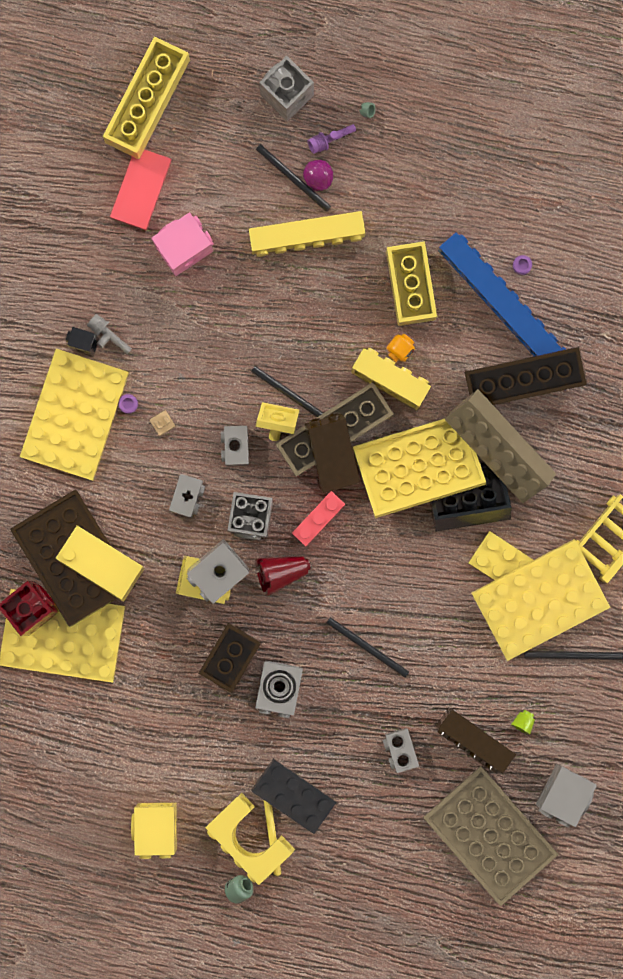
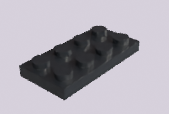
(293, 796)

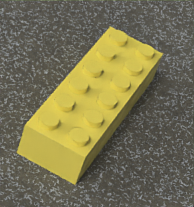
(146, 97)

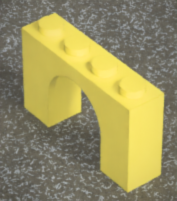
(257, 865)

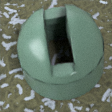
(367, 110)

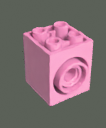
(183, 243)

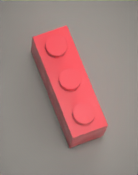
(318, 519)

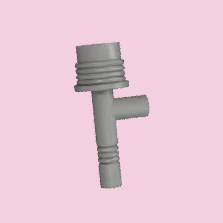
(98, 326)

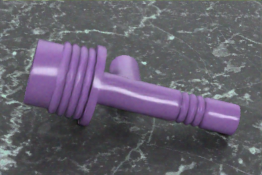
(320, 141)

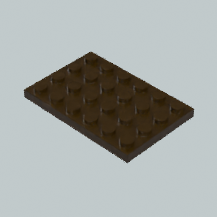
(42, 540)

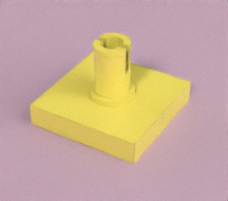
(277, 419)

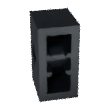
(82, 341)

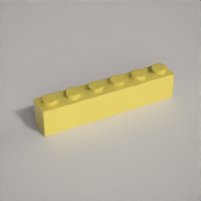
(307, 233)

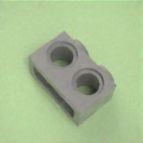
(405, 748)

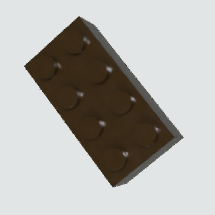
(476, 740)

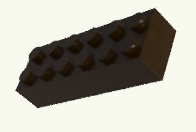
(529, 376)

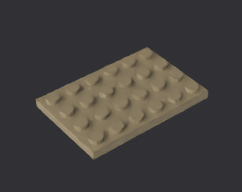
(490, 836)

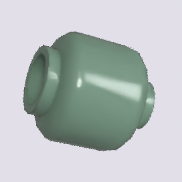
(239, 889)

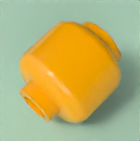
(400, 348)

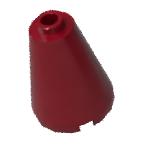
(280, 572)

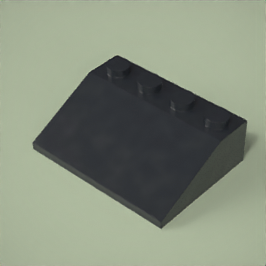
(474, 506)

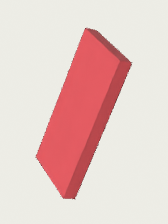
(141, 189)

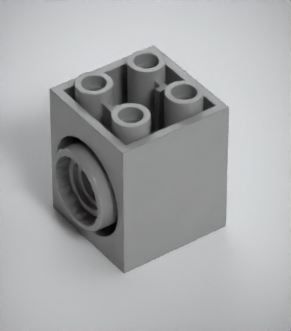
(286, 88)
(250, 516)
(211, 583)
(278, 701)
(566, 796)

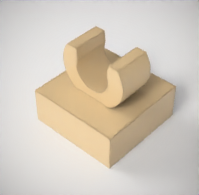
(162, 423)

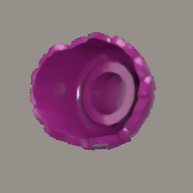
(318, 175)

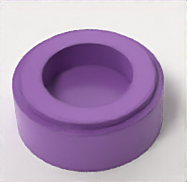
(522, 265)
(128, 404)

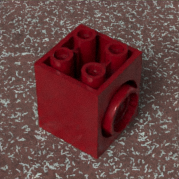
(28, 608)

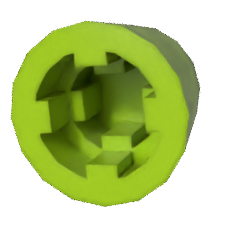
(524, 722)

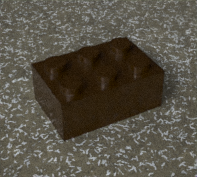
(230, 657)

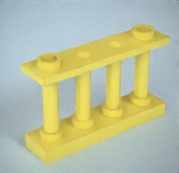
(607, 571)

